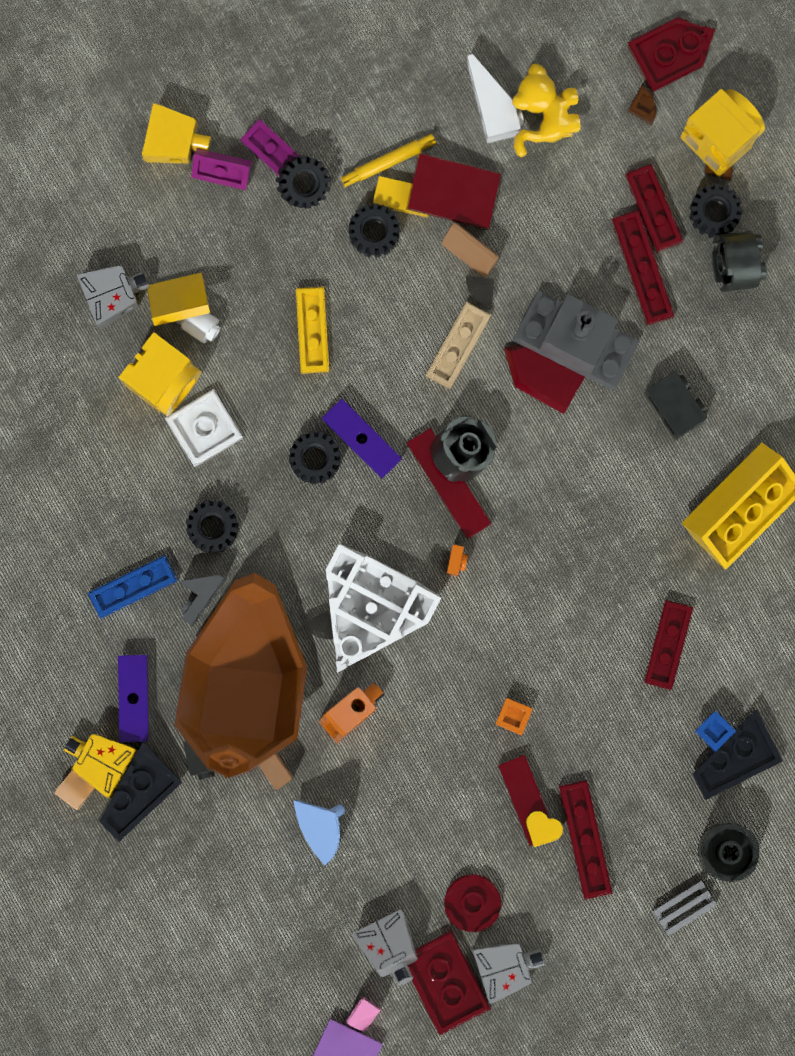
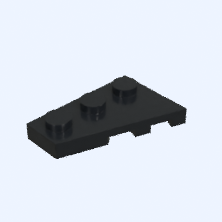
(738, 759)
(138, 793)

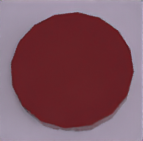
(472, 903)

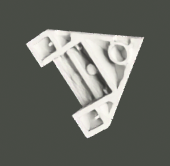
(372, 605)

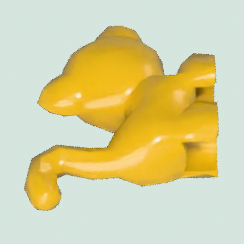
(539, 95)

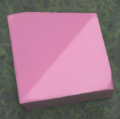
(363, 1014)

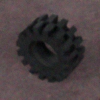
(287, 176)
(721, 194)
(380, 214)
(306, 442)
(207, 509)

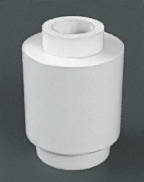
(201, 327)

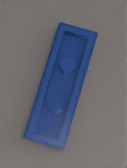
(132, 587)

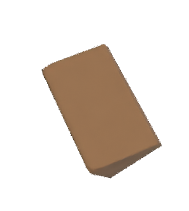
(470, 250)
(276, 771)

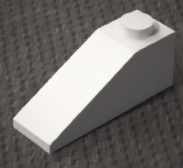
(495, 107)

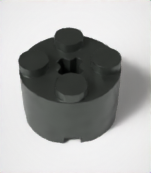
(738, 261)
(463, 449)
(745, 853)

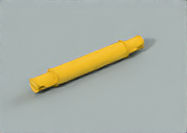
(388, 160)

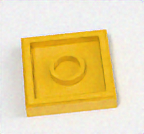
(178, 299)

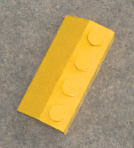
(743, 505)

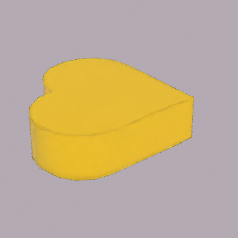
(543, 829)

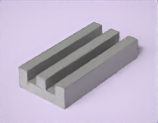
(705, 895)

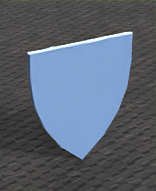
(320, 828)

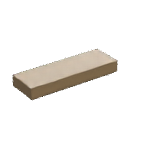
(458, 345)

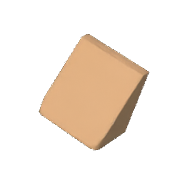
(74, 790)

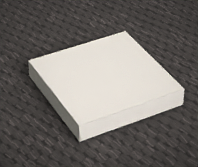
(204, 428)

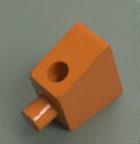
(343, 719)

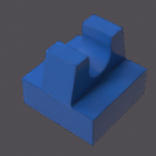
(714, 731)

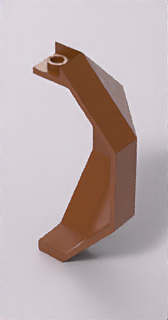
(242, 681)

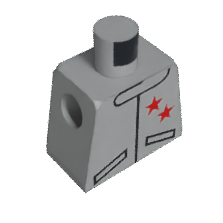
(111, 293)
(389, 946)
(505, 968)

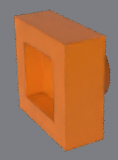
(457, 560)
(513, 716)

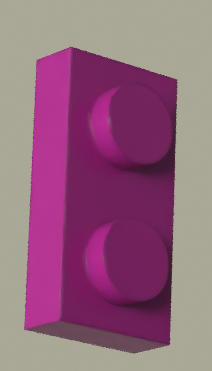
(268, 146)
(221, 169)

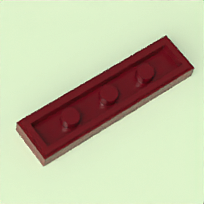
(642, 268)
(455, 495)
(585, 840)

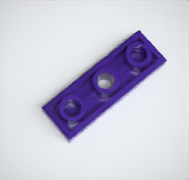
(349, 426)
(133, 717)

